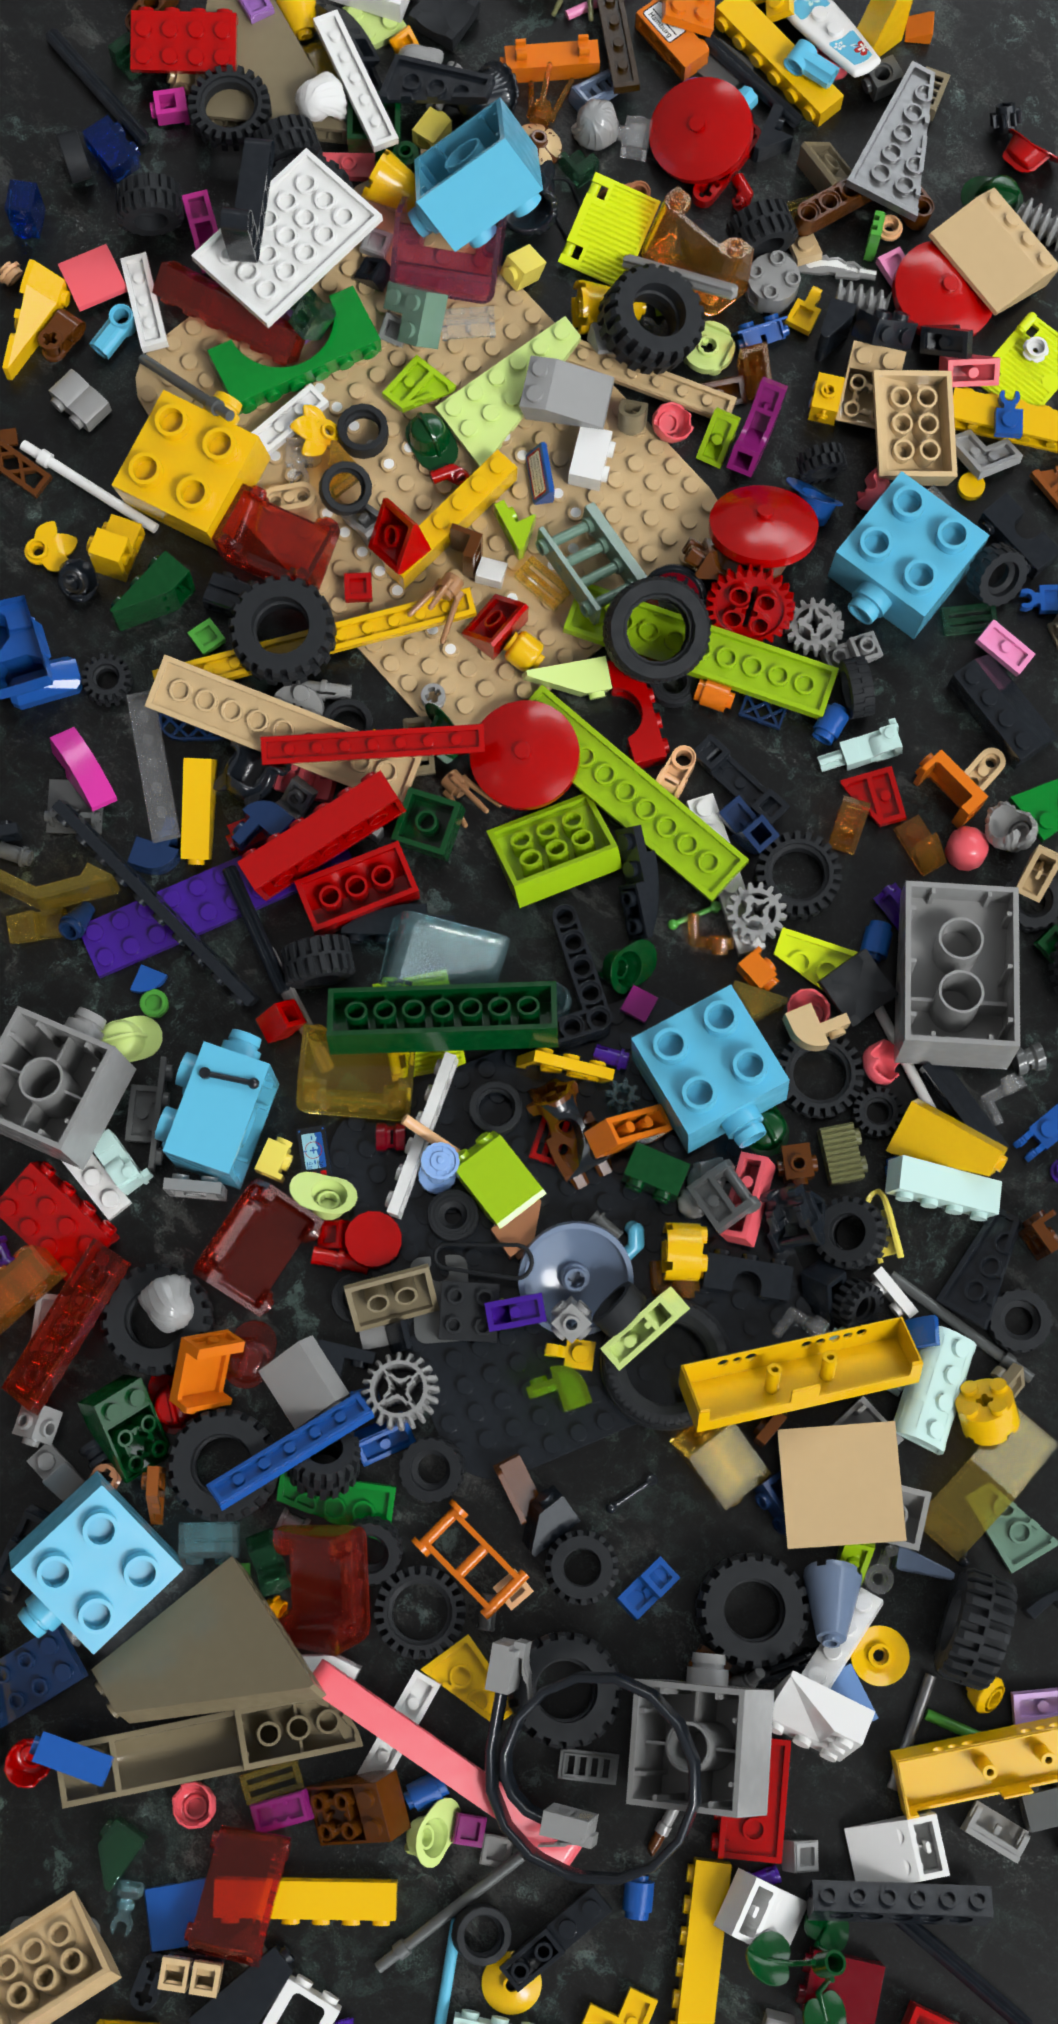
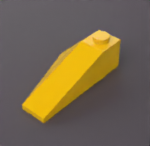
(42, 297)

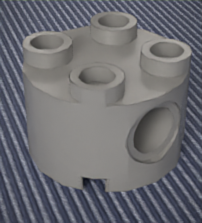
(773, 283)

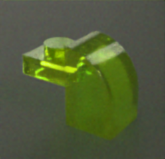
(568, 1384)

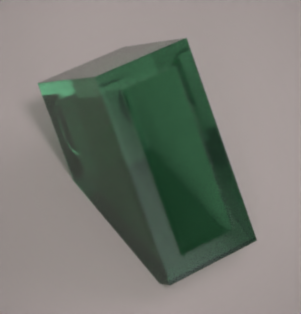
(118, 1849)

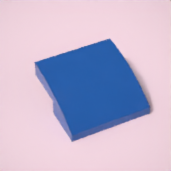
(170, 1910)

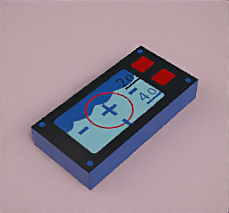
(314, 1150)

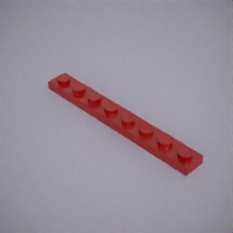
(372, 744)

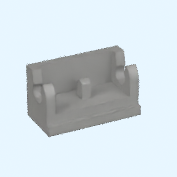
(996, 1831)

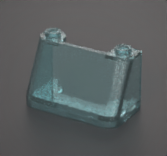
(440, 952)

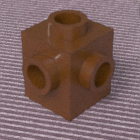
(802, 1156)

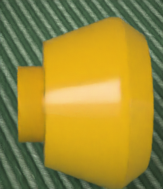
(987, 1699)

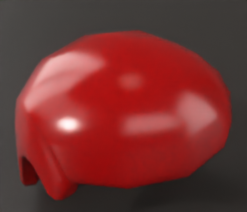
(20, 1768)

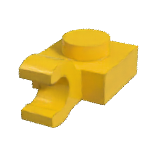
(805, 313)
(576, 1355)

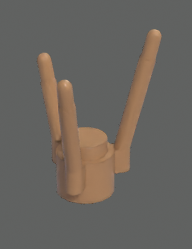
(446, 588)
(458, 785)

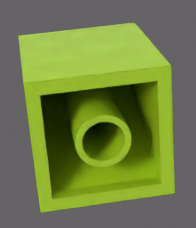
(497, 1179)

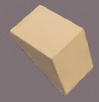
(1038, 873)

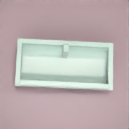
(929, 1405)

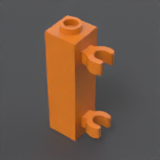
(568, 59)

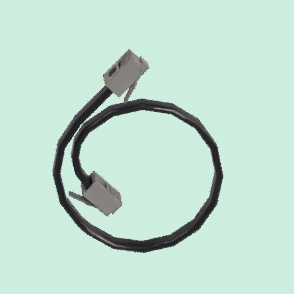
(560, 1821)

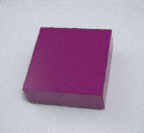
(639, 1004)
(469, 1829)

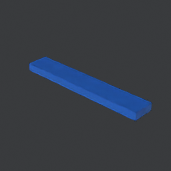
(290, 1451)

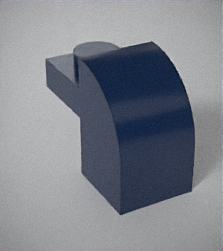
(261, 817)
(747, 829)
(154, 857)

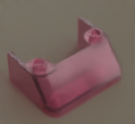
(445, 271)

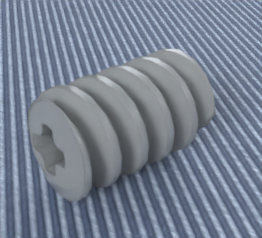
(1040, 222)
(863, 300)

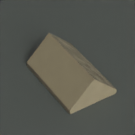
(391, 1297)

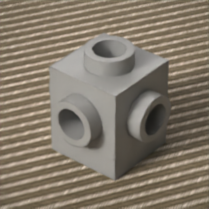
(571, 1310)
(37, 1428)

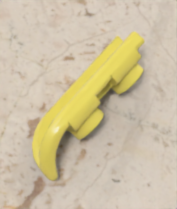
(894, 1246)

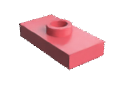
(357, 165)

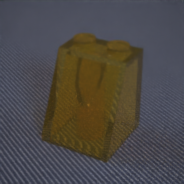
(722, 1462)

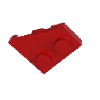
(881, 791)

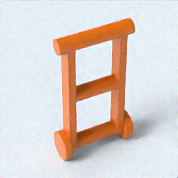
(471, 1561)

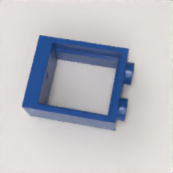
(71, 1758)

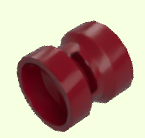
(383, 1137)

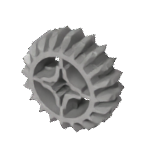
(408, 1384)

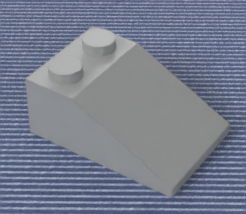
(565, 393)

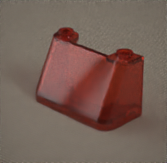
(274, 540)
(256, 1245)
(327, 1586)
(239, 1894)

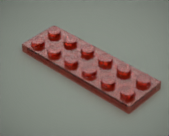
(65, 1326)

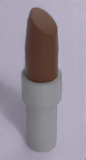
(661, 1831)

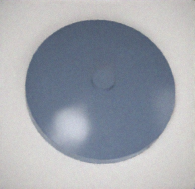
(575, 1262)

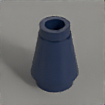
(76, 921)

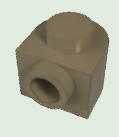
(630, 422)

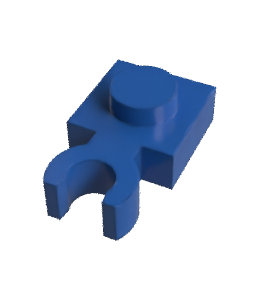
(1007, 419)
(1045, 599)

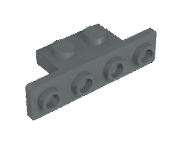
(144, 1112)

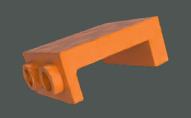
(954, 784)
(203, 1370)

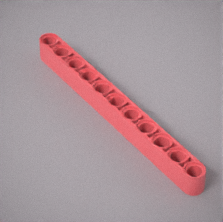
(425, 1750)

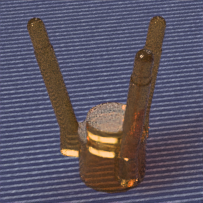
(541, 110)

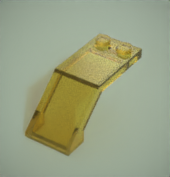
(88, 886)
(986, 1487)

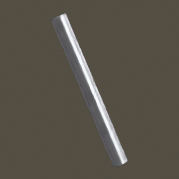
(915, 1719)

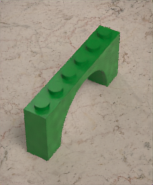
(255, 384)

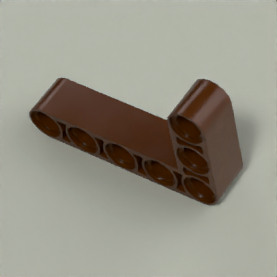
(840, 205)

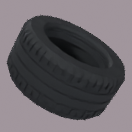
(696, 630)

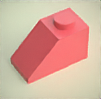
(974, 371)

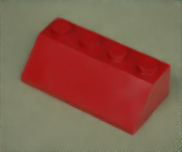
(357, 888)

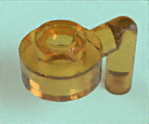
(717, 943)
(684, 1289)

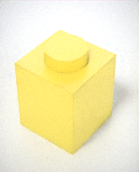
(431, 128)
(522, 267)

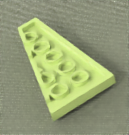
(488, 406)

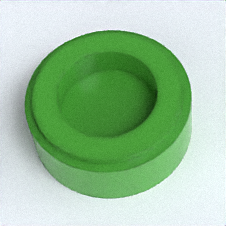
(154, 1003)

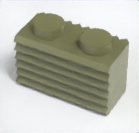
(842, 1154)

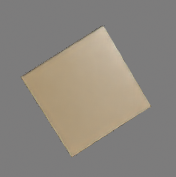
(841, 1485)

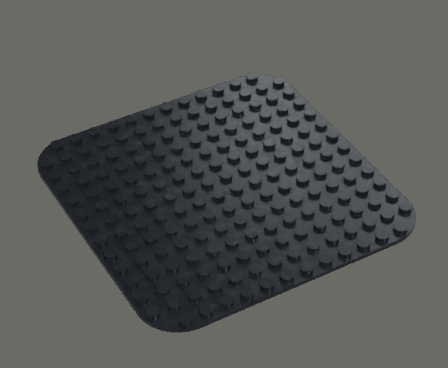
(485, 1383)

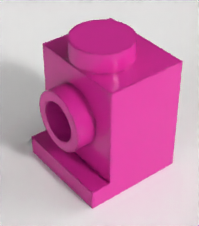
(170, 106)

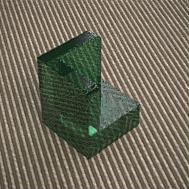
(120, 55)
(579, 167)

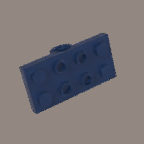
(37, 1674)

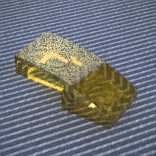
(35, 926)

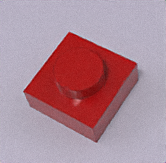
(358, 587)

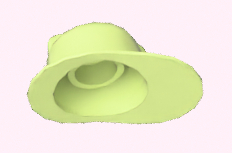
(134, 1037)
(323, 1194)
(432, 1833)

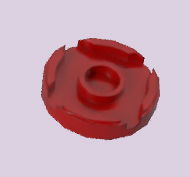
(373, 1239)

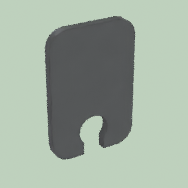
(427, 1325)

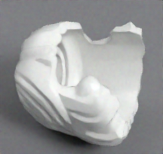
(321, 98)

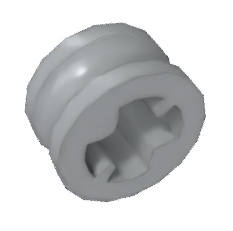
(437, 689)

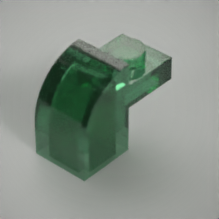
(311, 316)
(269, 1565)

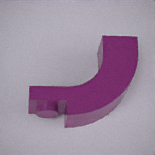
(758, 427)

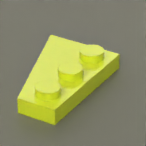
(810, 955)

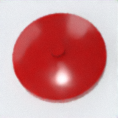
(701, 130)
(936, 292)
(763, 526)
(527, 755)

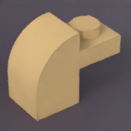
(807, 1030)

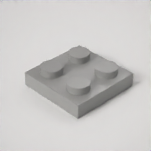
(207, 1188)

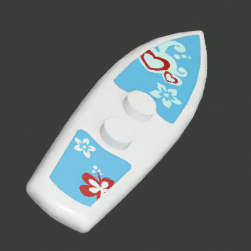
(834, 35)

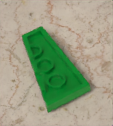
(360, 1501)

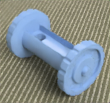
(438, 1167)

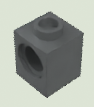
(887, 70)

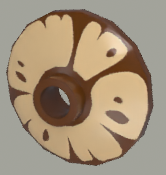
(546, 141)

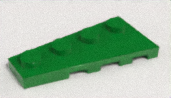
(1042, 805)

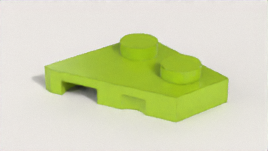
(417, 386)

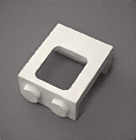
(303, 1986)

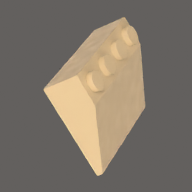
(995, 251)
(915, 425)
(52, 1964)

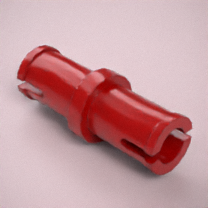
(336, 1259)

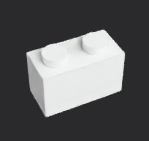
(590, 458)

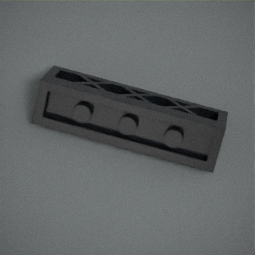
(958, 1100)

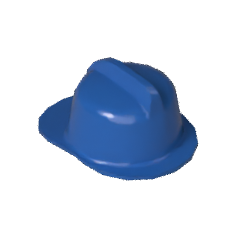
(817, 500)

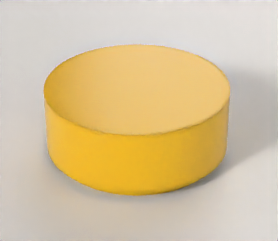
(969, 487)

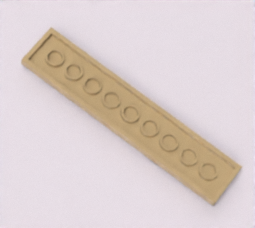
(248, 714)

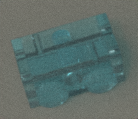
(208, 1540)

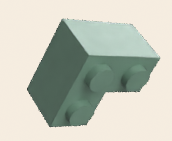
(421, 313)

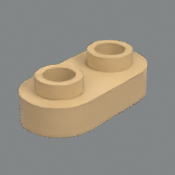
(289, 494)
(981, 772)

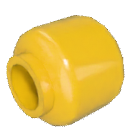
(524, 651)

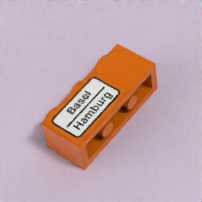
(676, 46)
(627, 1129)

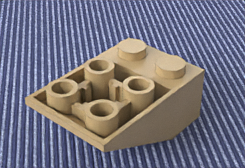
(857, 394)

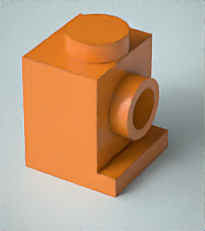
(758, 970)

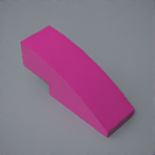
(200, 217)
(82, 769)

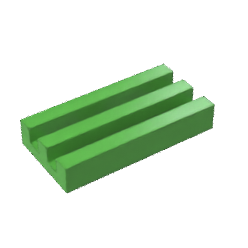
(874, 235)

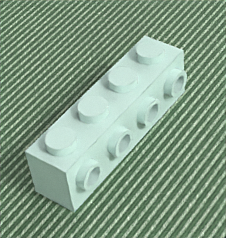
(943, 1187)

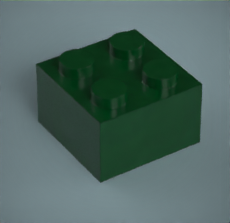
(356, 136)
(428, 824)
(655, 1174)

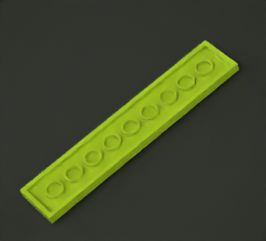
(730, 659)
(638, 799)

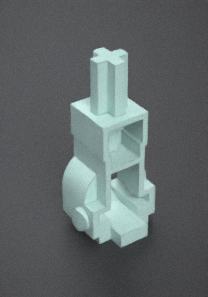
(864, 749)
(120, 1164)

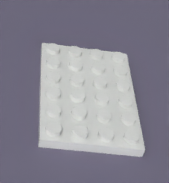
(307, 230)

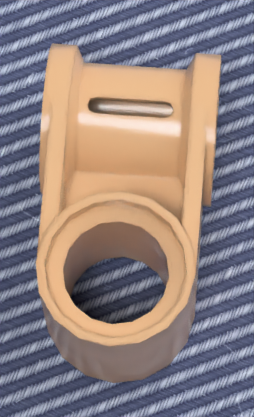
(674, 776)

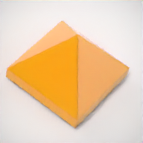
(402, 39)

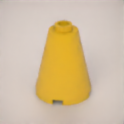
(299, 16)
(390, 182)
(586, 304)

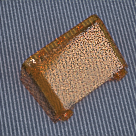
(684, 245)

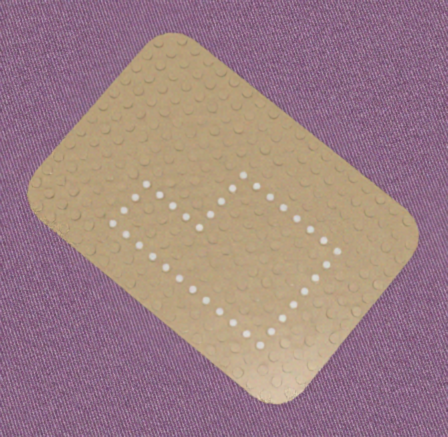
(648, 496)

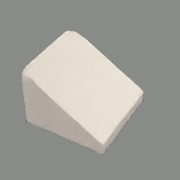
(491, 572)

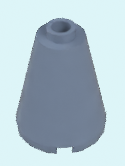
(832, 1599)

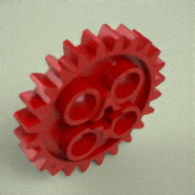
(775, 611)

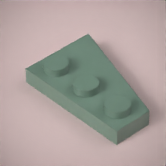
(1018, 1538)

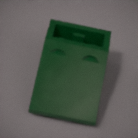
(154, 594)
(126, 1426)

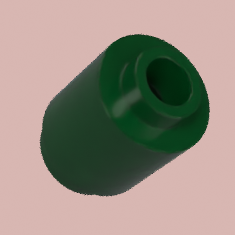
(406, 152)

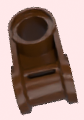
(60, 335)

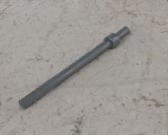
(212, 404)
(1005, 1359)
(403, 1948)

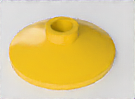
(894, 1661)
(505, 2000)

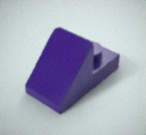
(515, 1312)

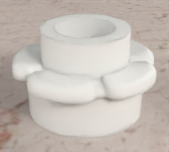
(1035, 343)

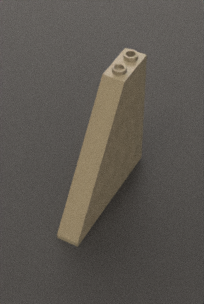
(281, 63)
(207, 1655)

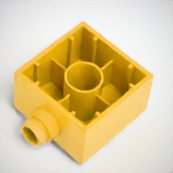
(190, 465)

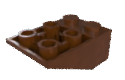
(359, 1809)

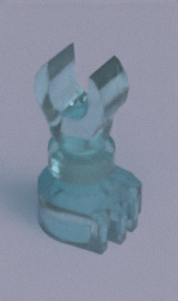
(128, 1891)

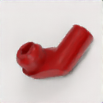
(744, 192)
(450, 473)

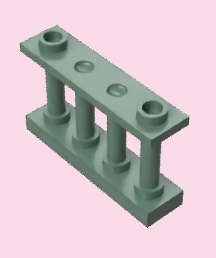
(606, 543)

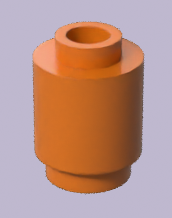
(714, 695)

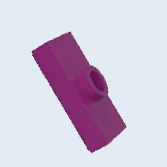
(282, 1811)

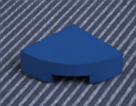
(147, 980)

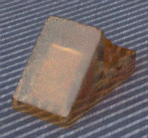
(849, 824)
(920, 845)

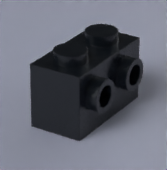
(885, 328)

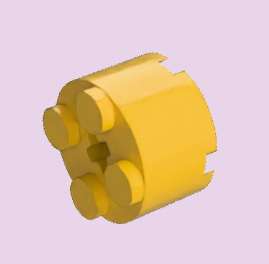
(683, 1251)
(987, 1411)

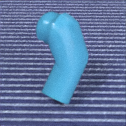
(636, 1238)

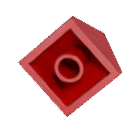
(397, 538)
(496, 624)

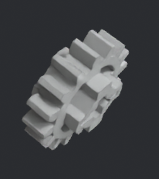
(827, 625)
(762, 922)

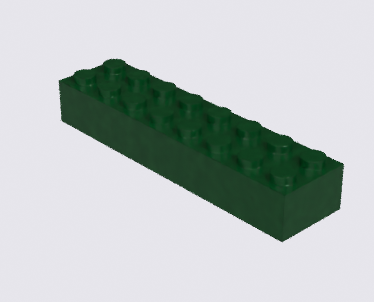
(442, 1017)

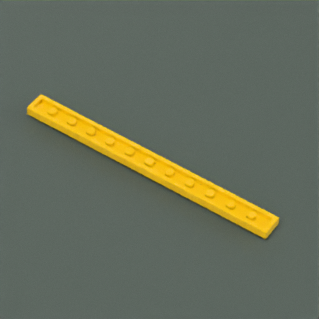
(350, 633)

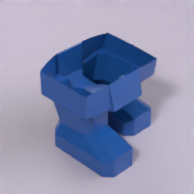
(24, 660)

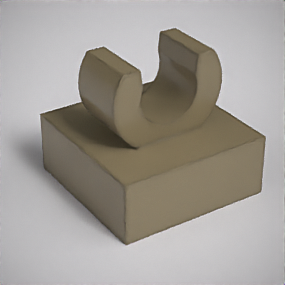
(1014, 1377)

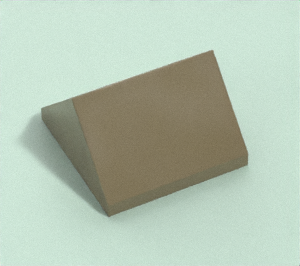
(822, 164)

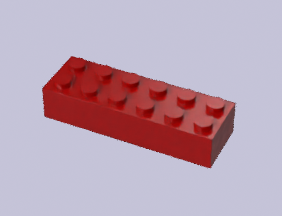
(321, 835)

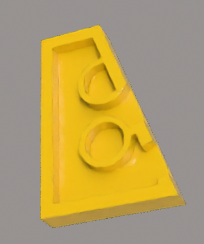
(551, 1063)
(464, 1673)

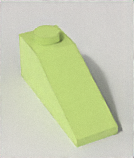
(576, 678)
(645, 1328)

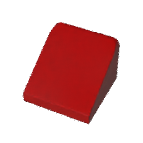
(333, 1234)

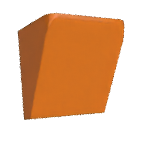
(920, 28)

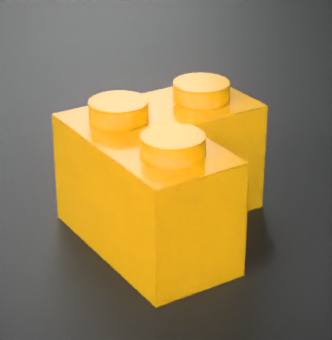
(115, 547)

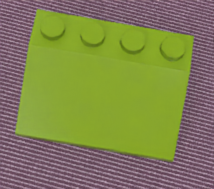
(554, 849)

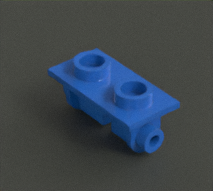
(771, 328)

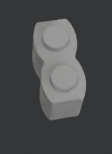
(79, 400)

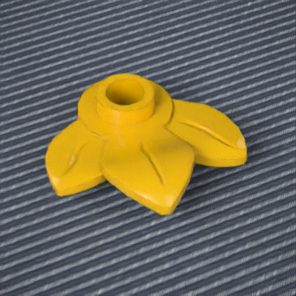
(312, 429)
(54, 546)

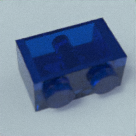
(111, 148)
(25, 209)

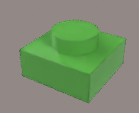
(206, 637)

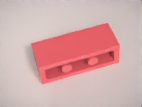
(757, 1175)

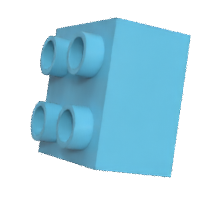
(476, 179)
(905, 556)
(711, 1071)
(217, 1118)
(91, 1565)

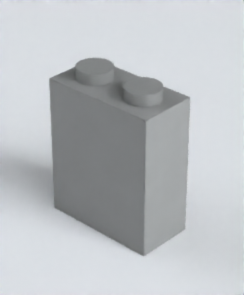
(303, 1382)

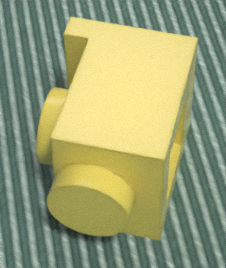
(275, 1159)

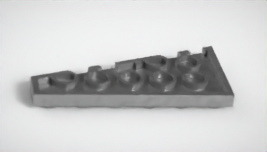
(895, 154)

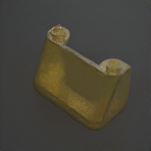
(352, 1083)

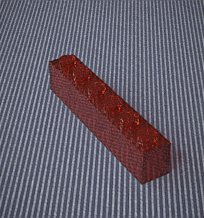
(220, 310)

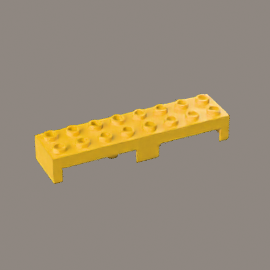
(798, 1376)
(977, 1766)

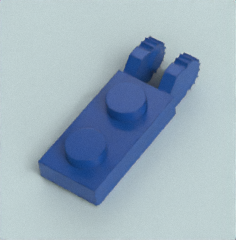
(1043, 1131)

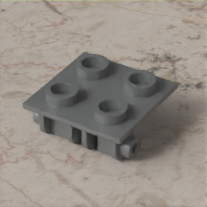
(65, 791)

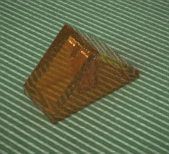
(753, 365)

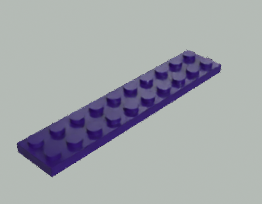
(201, 901)

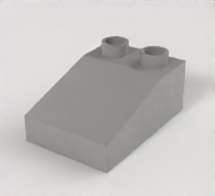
(957, 975)

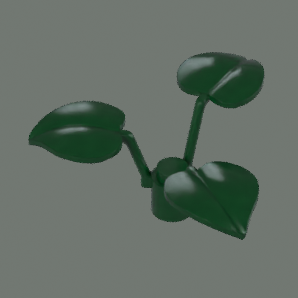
(769, 1963)

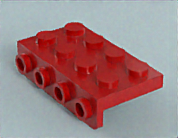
(182, 40)
(53, 1216)
(759, 1836)

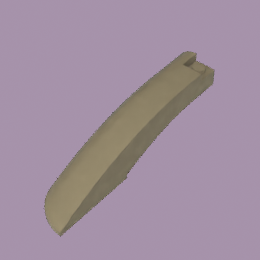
(212, 1748)

